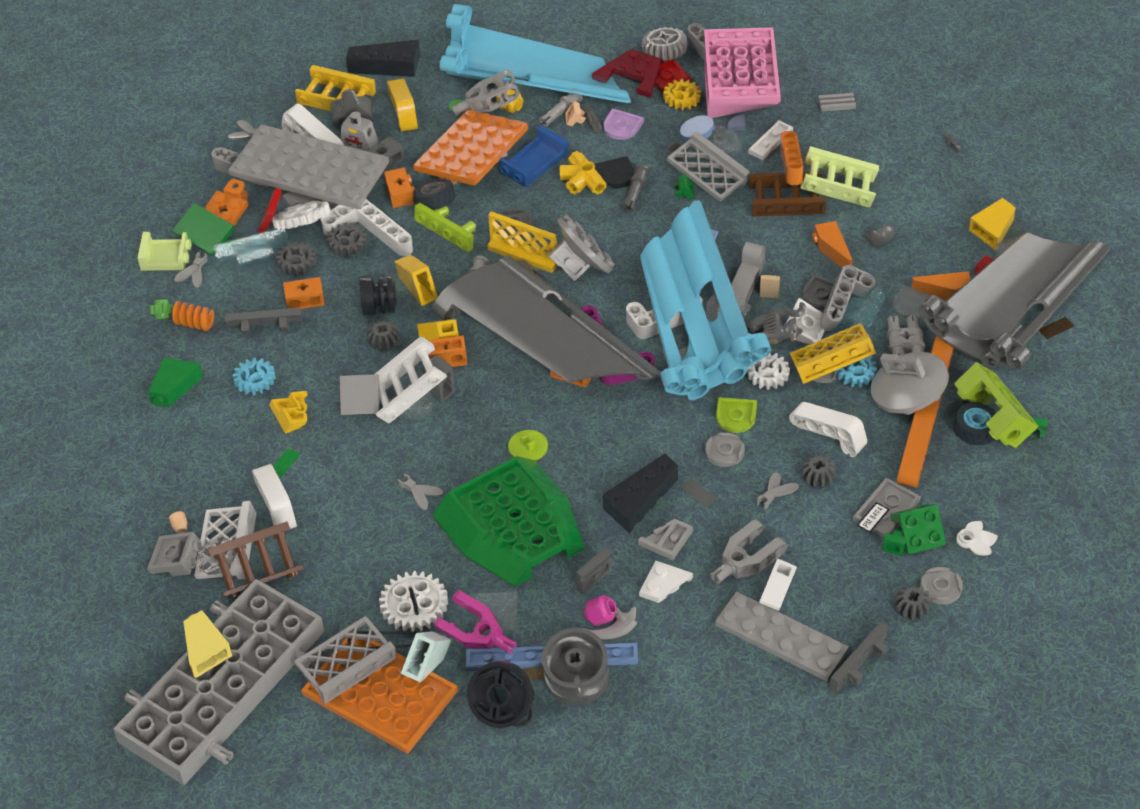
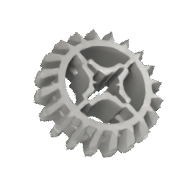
(665, 43)

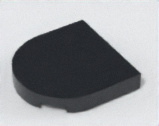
(616, 172)

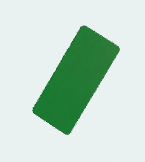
(285, 462)

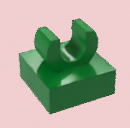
(684, 187)
(1043, 424)
(894, 543)

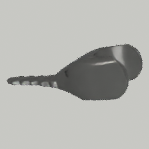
(350, 103)

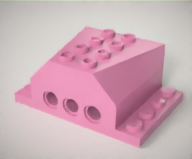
(740, 70)

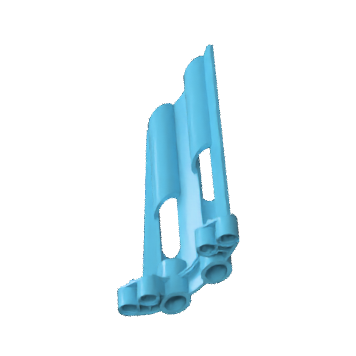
(675, 275)

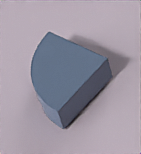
(737, 123)

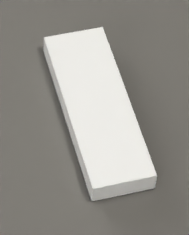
(769, 140)

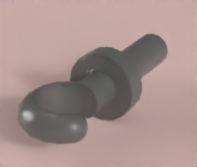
(952, 142)

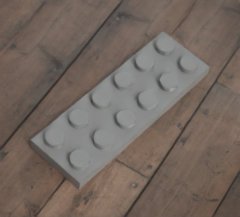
(782, 636)

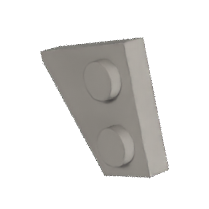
(667, 539)

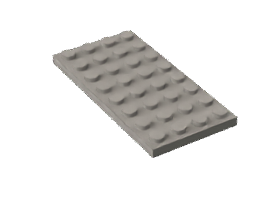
(309, 166)

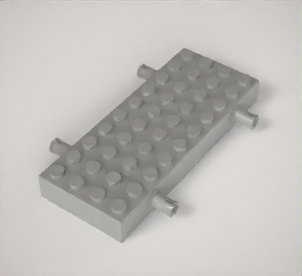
(191, 717)

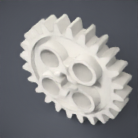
(301, 214)
(432, 597)

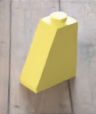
(204, 644)

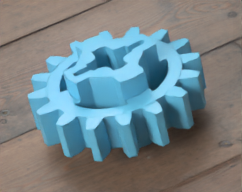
(858, 372)
(254, 376)

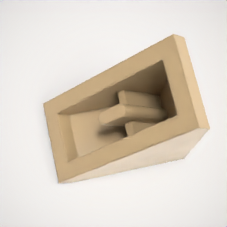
(769, 286)

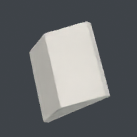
(809, 323)

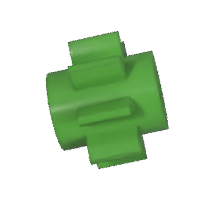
(161, 309)

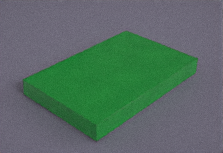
(203, 228)

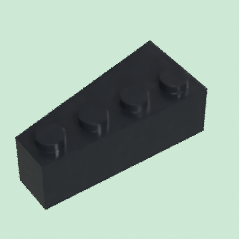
(384, 58)
(640, 492)

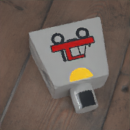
(358, 132)

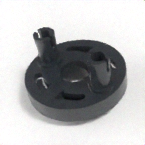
(517, 696)

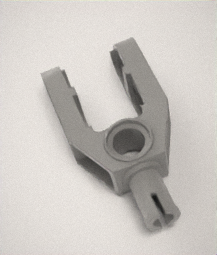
(479, 97)
(738, 562)

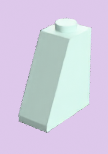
(425, 655)

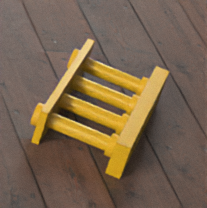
(332, 79)

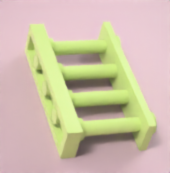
(843, 165)

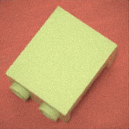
(163, 254)

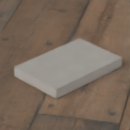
(893, 497)

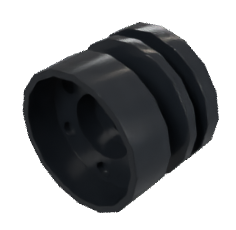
(377, 294)

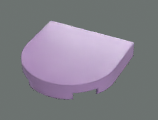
(622, 124)

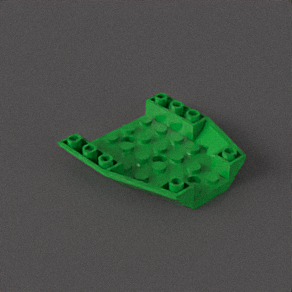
(488, 535)

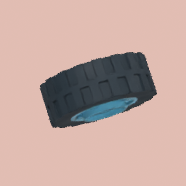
(971, 423)

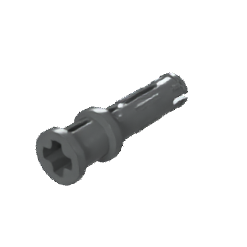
(637, 182)

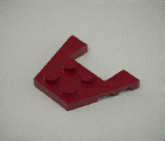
(634, 66)

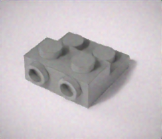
(175, 554)

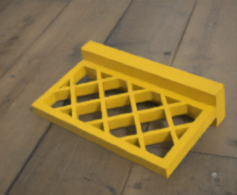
(518, 248)
(841, 355)

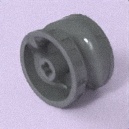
(575, 666)

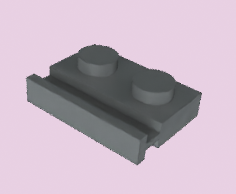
(594, 570)

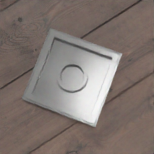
(360, 394)

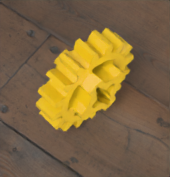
(682, 94)

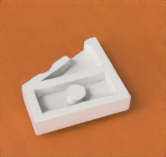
(663, 581)

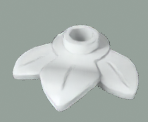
(978, 539)

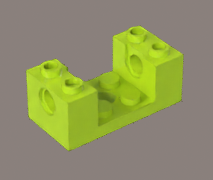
(1012, 421)

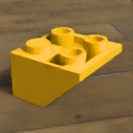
(438, 329)

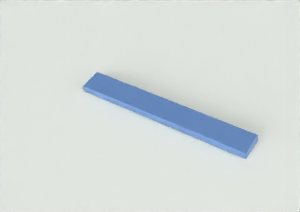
(532, 656)

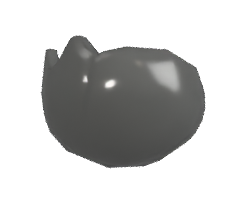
(881, 236)

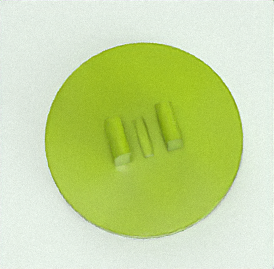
(528, 444)

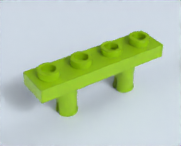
(437, 222)

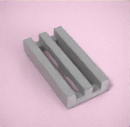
(837, 102)

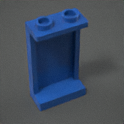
(535, 157)

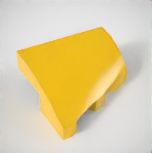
(290, 411)

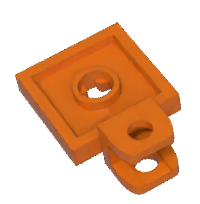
(232, 200)

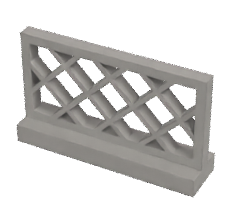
(716, 159)
(352, 674)

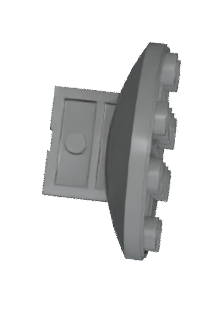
(578, 250)
(909, 382)

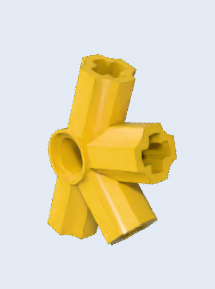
(581, 173)

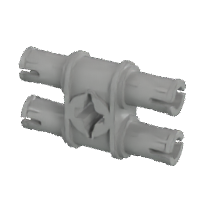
(905, 339)

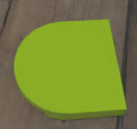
(736, 414)

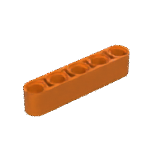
(791, 158)

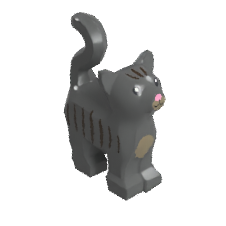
(773, 324)

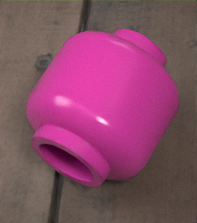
(600, 610)

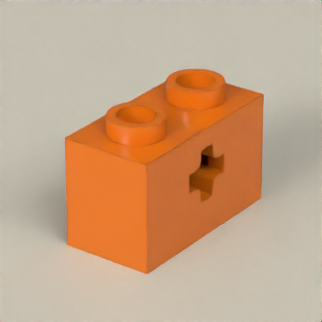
(399, 187)
(304, 293)

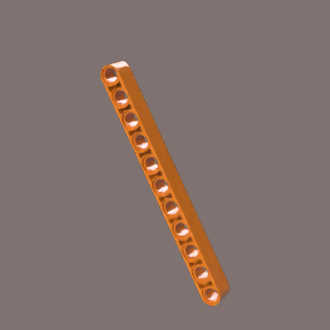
(922, 428)

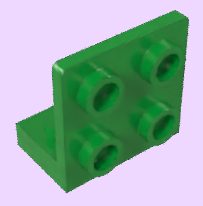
(920, 527)

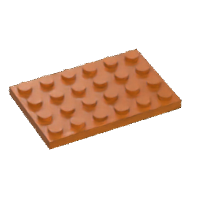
(471, 147)
(387, 701)

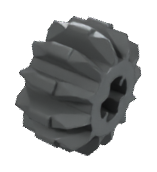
(382, 335)
(818, 471)
(912, 602)

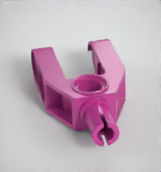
(476, 639)

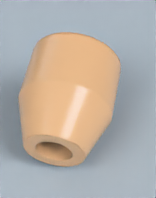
(178, 522)

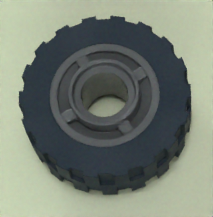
(435, 193)

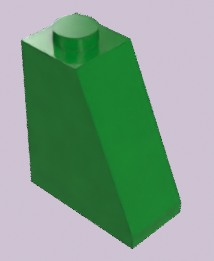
(173, 381)

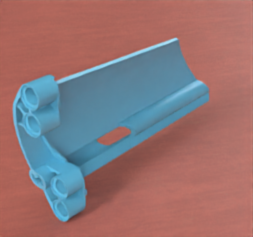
(484, 52)

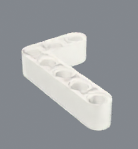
(374, 221)

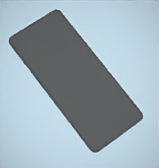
(698, 492)

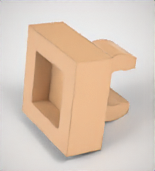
(574, 114)

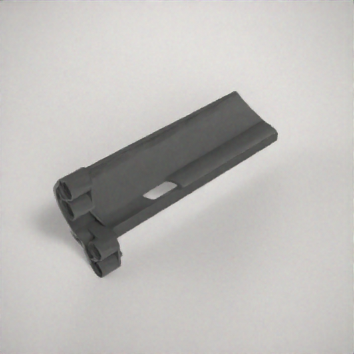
(514, 305)
(987, 310)

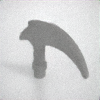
(623, 625)

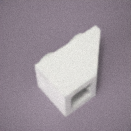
(778, 584)

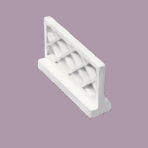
(245, 526)

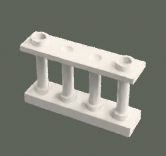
(403, 364)

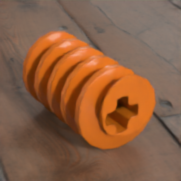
(192, 316)

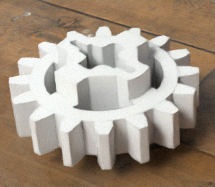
(768, 372)

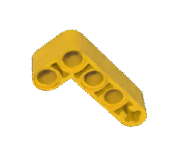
(403, 104)

